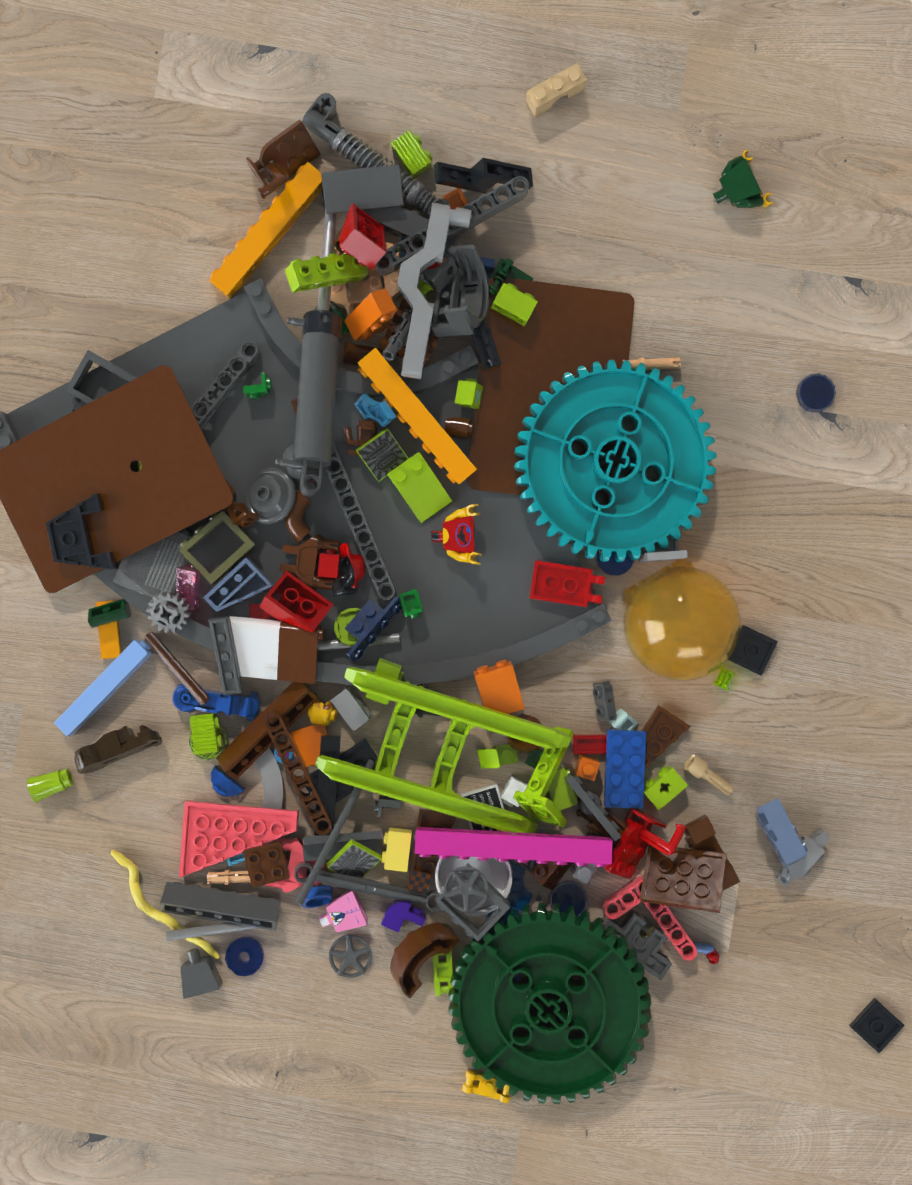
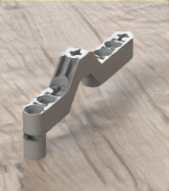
(408, 282)

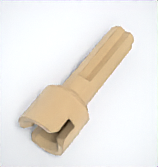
(699, 768)

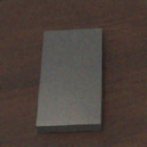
(364, 187)

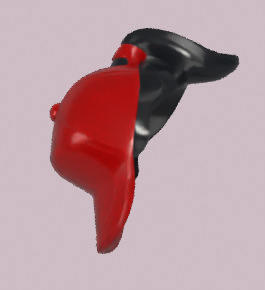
(351, 571)

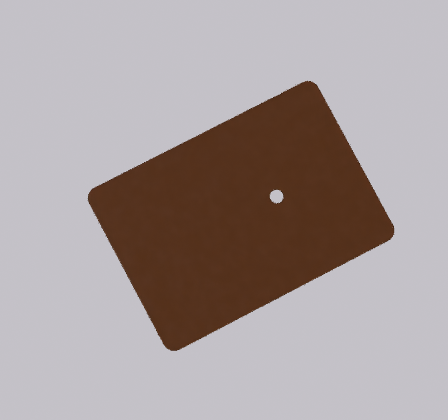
(564, 332)
(93, 455)

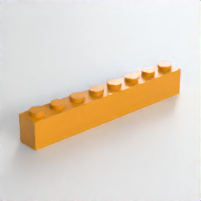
(268, 231)
(417, 416)

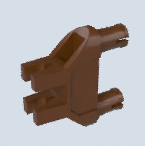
(308, 559)

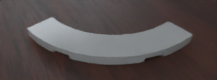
(272, 780)

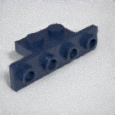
(369, 623)

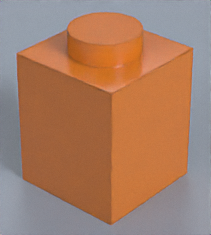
(586, 767)

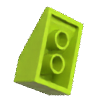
(419, 487)

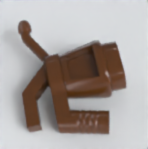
(365, 431)

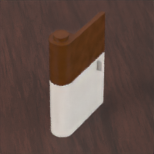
(276, 649)

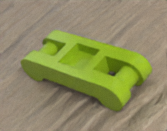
(442, 973)

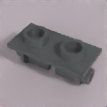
(602, 692)

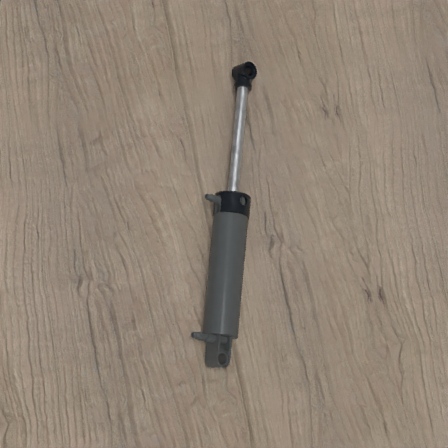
(317, 381)

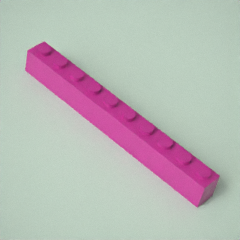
(513, 845)

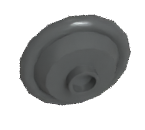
(270, 495)

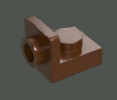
(240, 515)

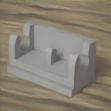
(352, 707)

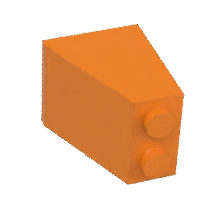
(499, 687)

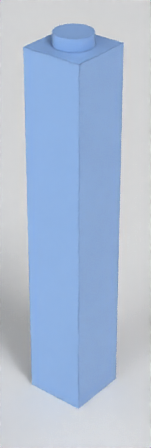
(104, 687)

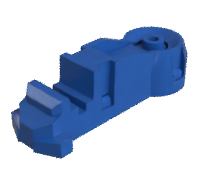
(230, 704)

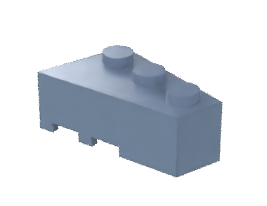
(239, 585)
(781, 833)

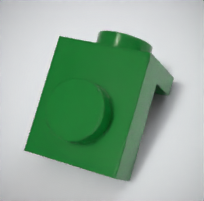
(256, 391)
(411, 603)

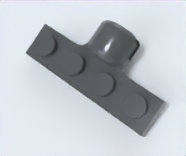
(591, 804)

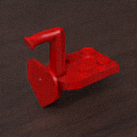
(636, 839)

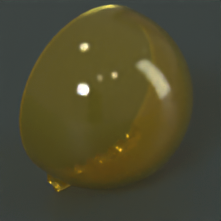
(681, 622)

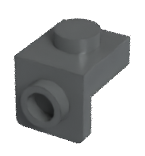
(385, 801)

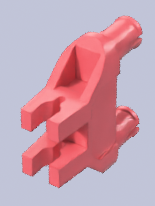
(295, 847)

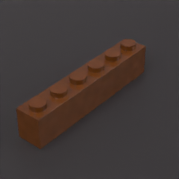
(255, 737)

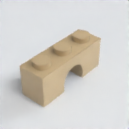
(546, 93)

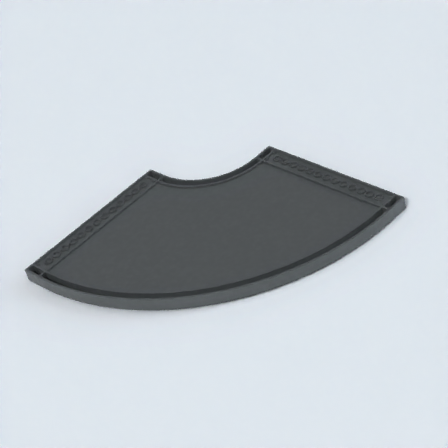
(470, 609)

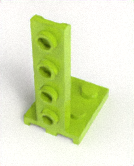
(533, 797)

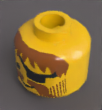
(322, 712)

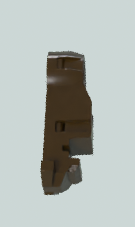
(114, 747)

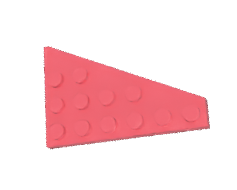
(224, 830)

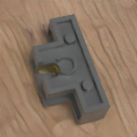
(645, 940)

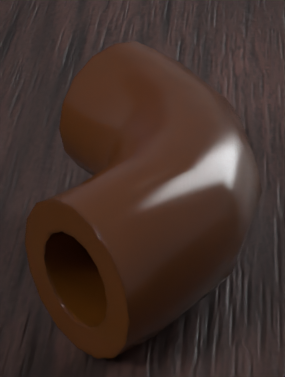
(295, 520)

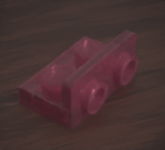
(188, 585)

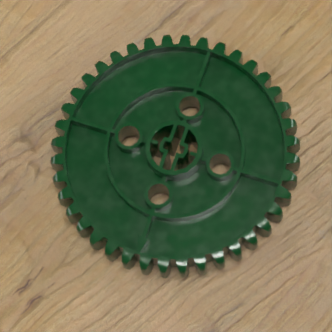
(548, 1057)

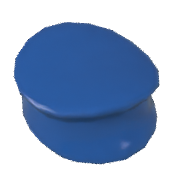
(318, 896)

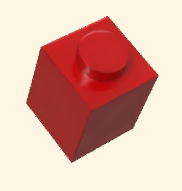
(329, 565)

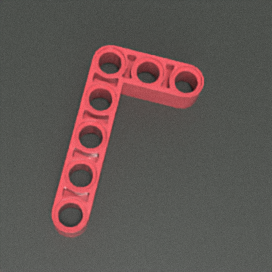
(657, 911)

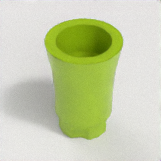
(49, 784)

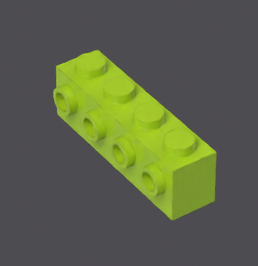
(324, 272)

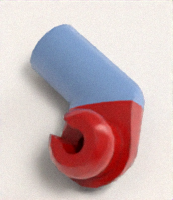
(709, 951)

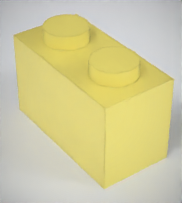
(398, 849)

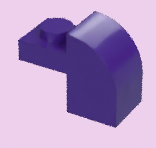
(400, 910)

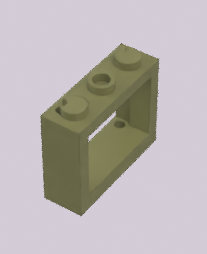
(231, 562)

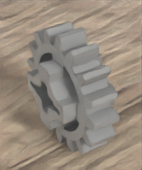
(170, 604)

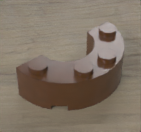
(702, 837)
(416, 950)

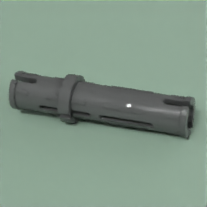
(397, 340)

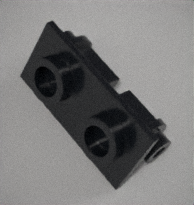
(486, 348)

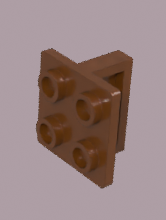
(266, 863)

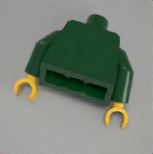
(740, 185)

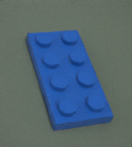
(624, 768)

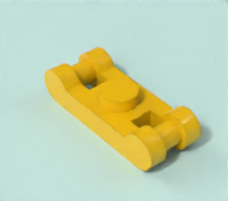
(484, 1087)

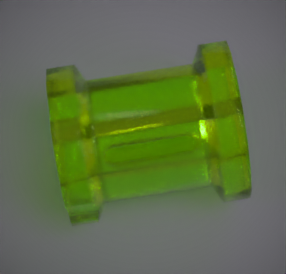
(724, 678)

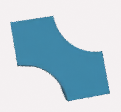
(376, 410)

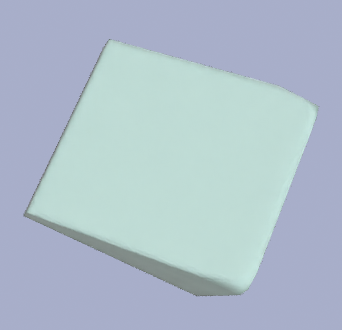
(623, 721)

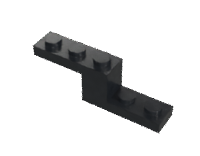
(481, 175)

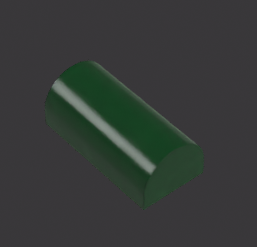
(108, 613)

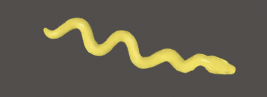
(142, 904)

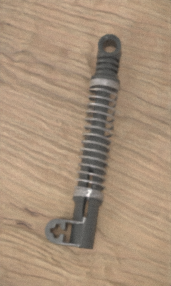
(341, 141)

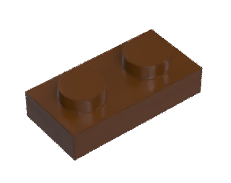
(354, 353)

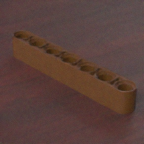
(298, 781)

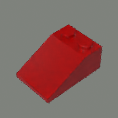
(362, 237)
(295, 603)

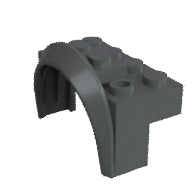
(474, 303)

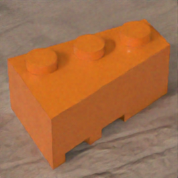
(371, 315)

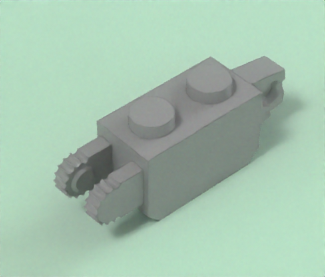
(814, 844)

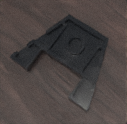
(71, 539)

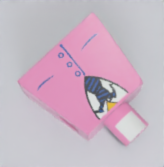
(345, 912)

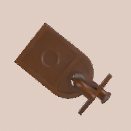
(283, 157)

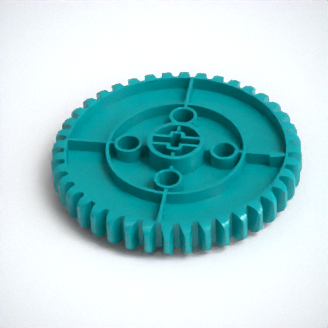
(663, 438)

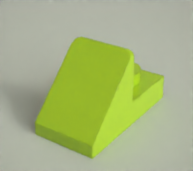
(496, 756)

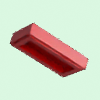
(589, 744)

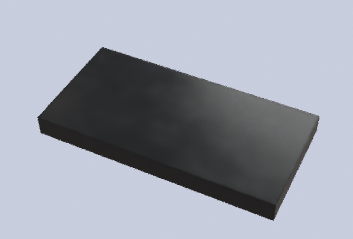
(358, 755)

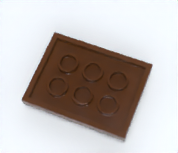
(684, 879)

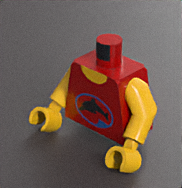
(459, 535)

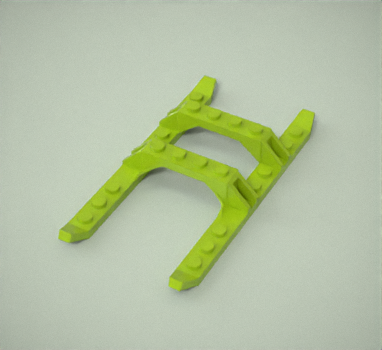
(463, 718)

